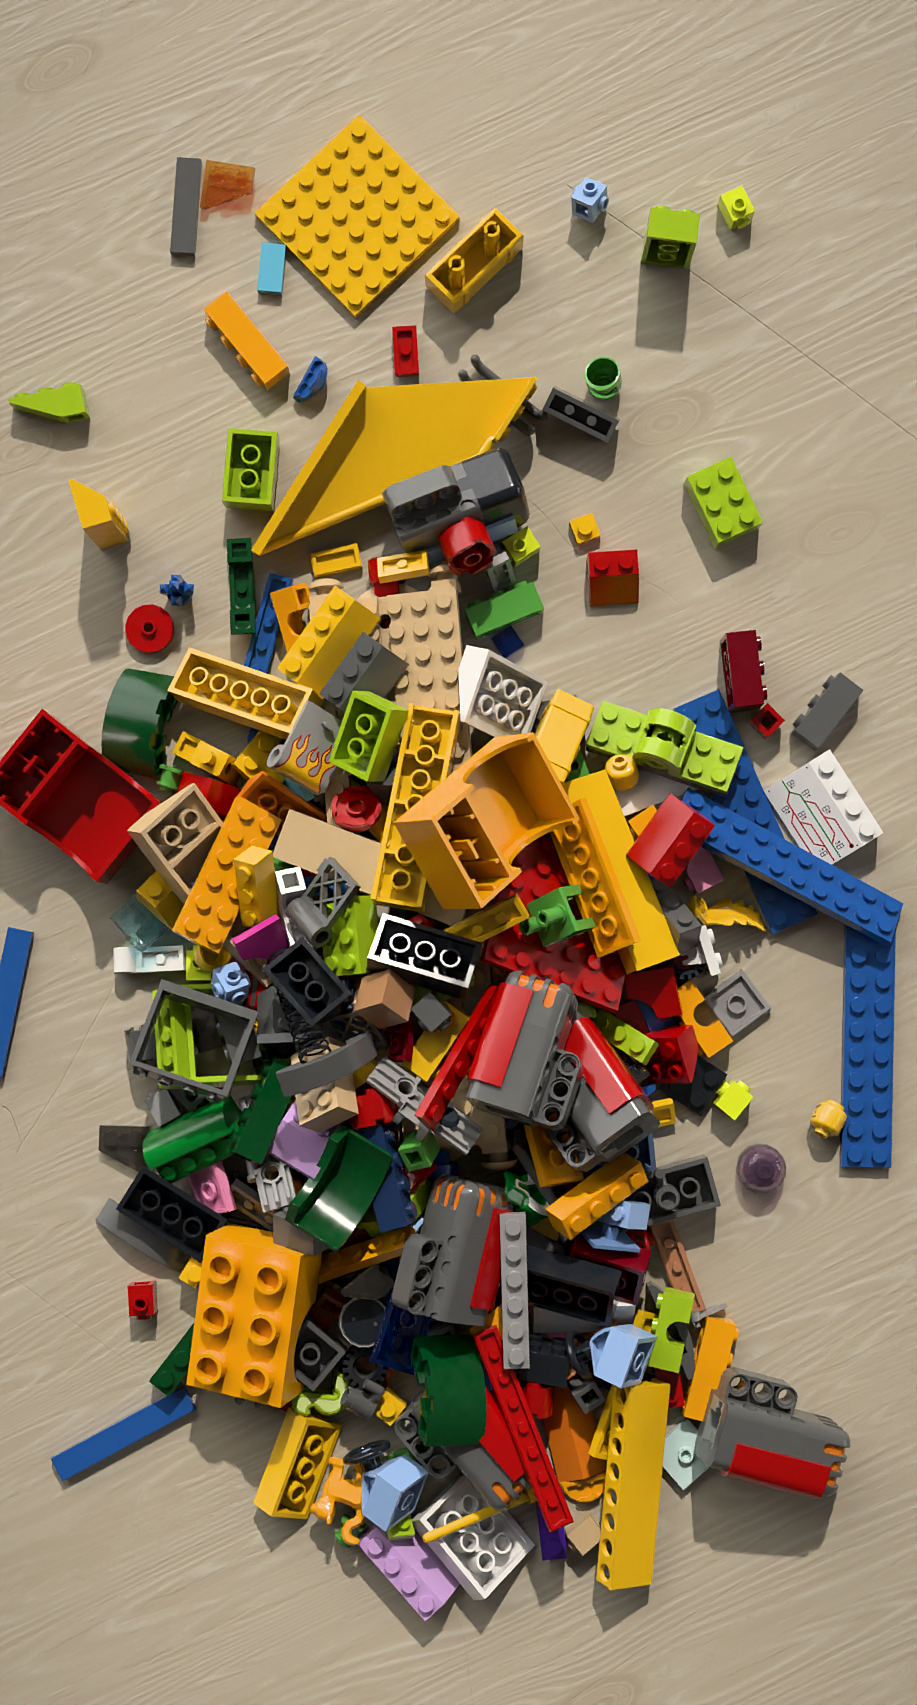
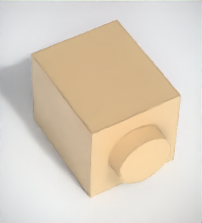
(583, 1533)

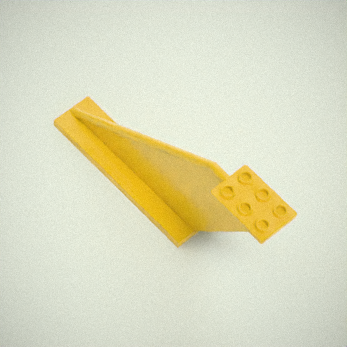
(387, 438)

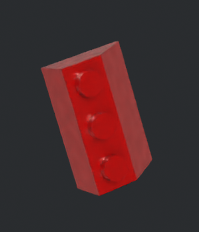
(670, 840)

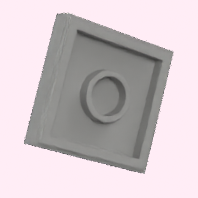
(736, 1003)

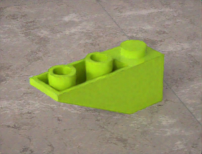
(59, 404)

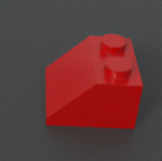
(613, 577)

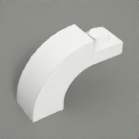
(289, 887)

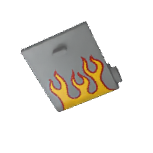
(308, 750)

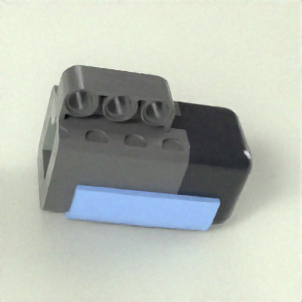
(435, 500)

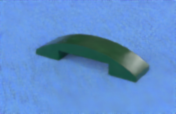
(241, 586)

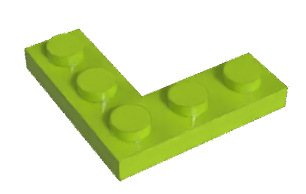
(625, 1037)

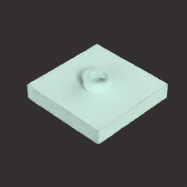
(680, 1454)

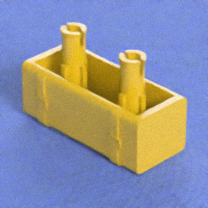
(474, 261)
(562, 730)

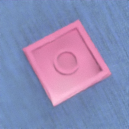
(213, 1188)

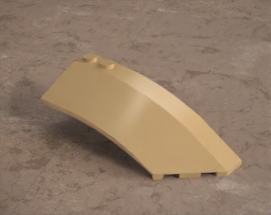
(177, 842)

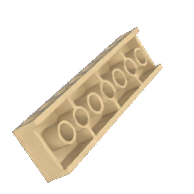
(309, 841)

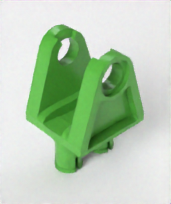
(554, 918)

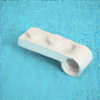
(154, 959)

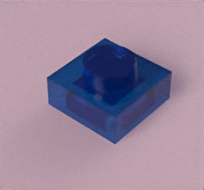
(507, 642)

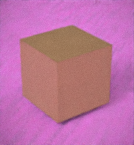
(384, 999)

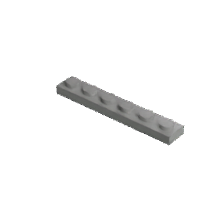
(514, 1290)

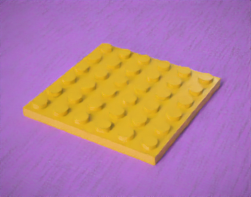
(357, 216)

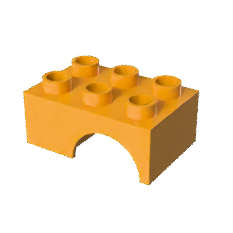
(483, 818)
(250, 1315)

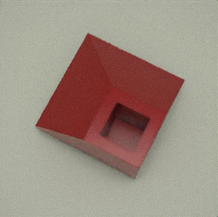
(675, 1056)

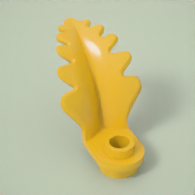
(725, 913)

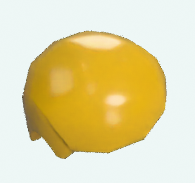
(208, 961)

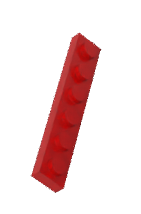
(456, 1064)

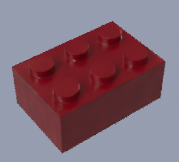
(743, 671)
(632, 1264)

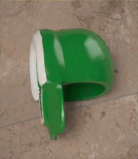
(525, 1197)

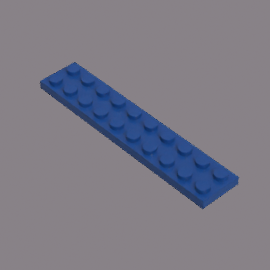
(749, 801)
(797, 871)
(867, 1051)

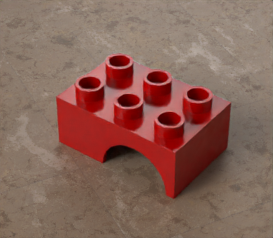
(73, 796)

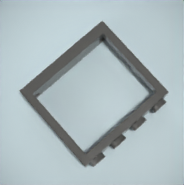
(204, 1002)

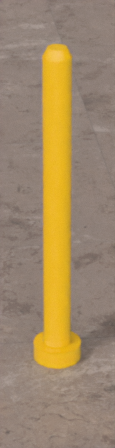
(526, 1495)

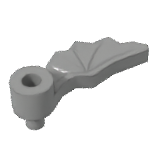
(696, 1316)

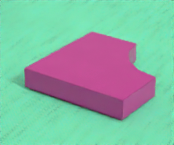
(262, 940)

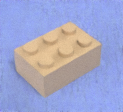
(327, 1104)

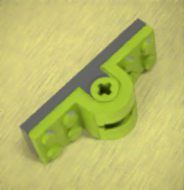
(665, 746)

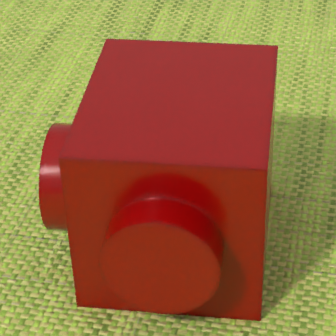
(142, 1299)

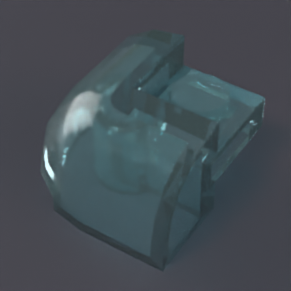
(138, 924)

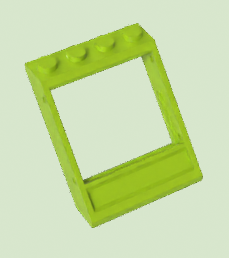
(176, 1044)

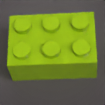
(670, 237)
(250, 469)
(723, 502)
(368, 736)
(352, 937)

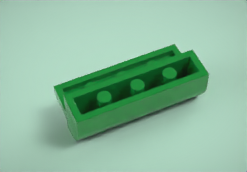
(192, 1140)

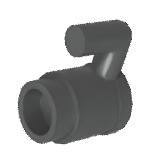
(665, 1194)
(361, 1402)

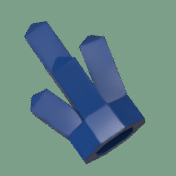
(177, 591)

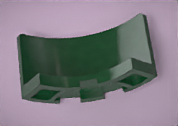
(136, 722)
(342, 1189)
(453, 1390)

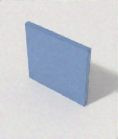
(609, 1238)

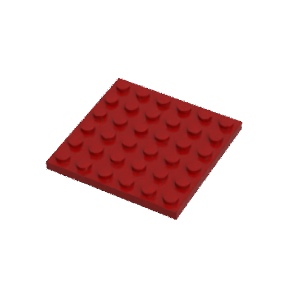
(568, 961)

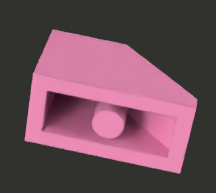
(701, 872)

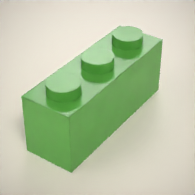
(503, 609)

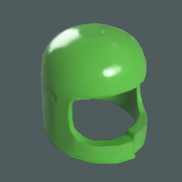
(606, 370)

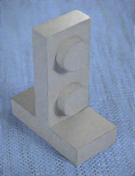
(500, 571)

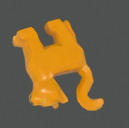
(342, 1491)

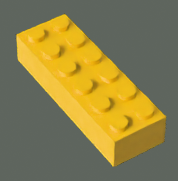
(240, 693)

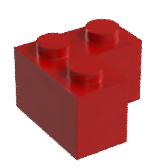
(216, 793)

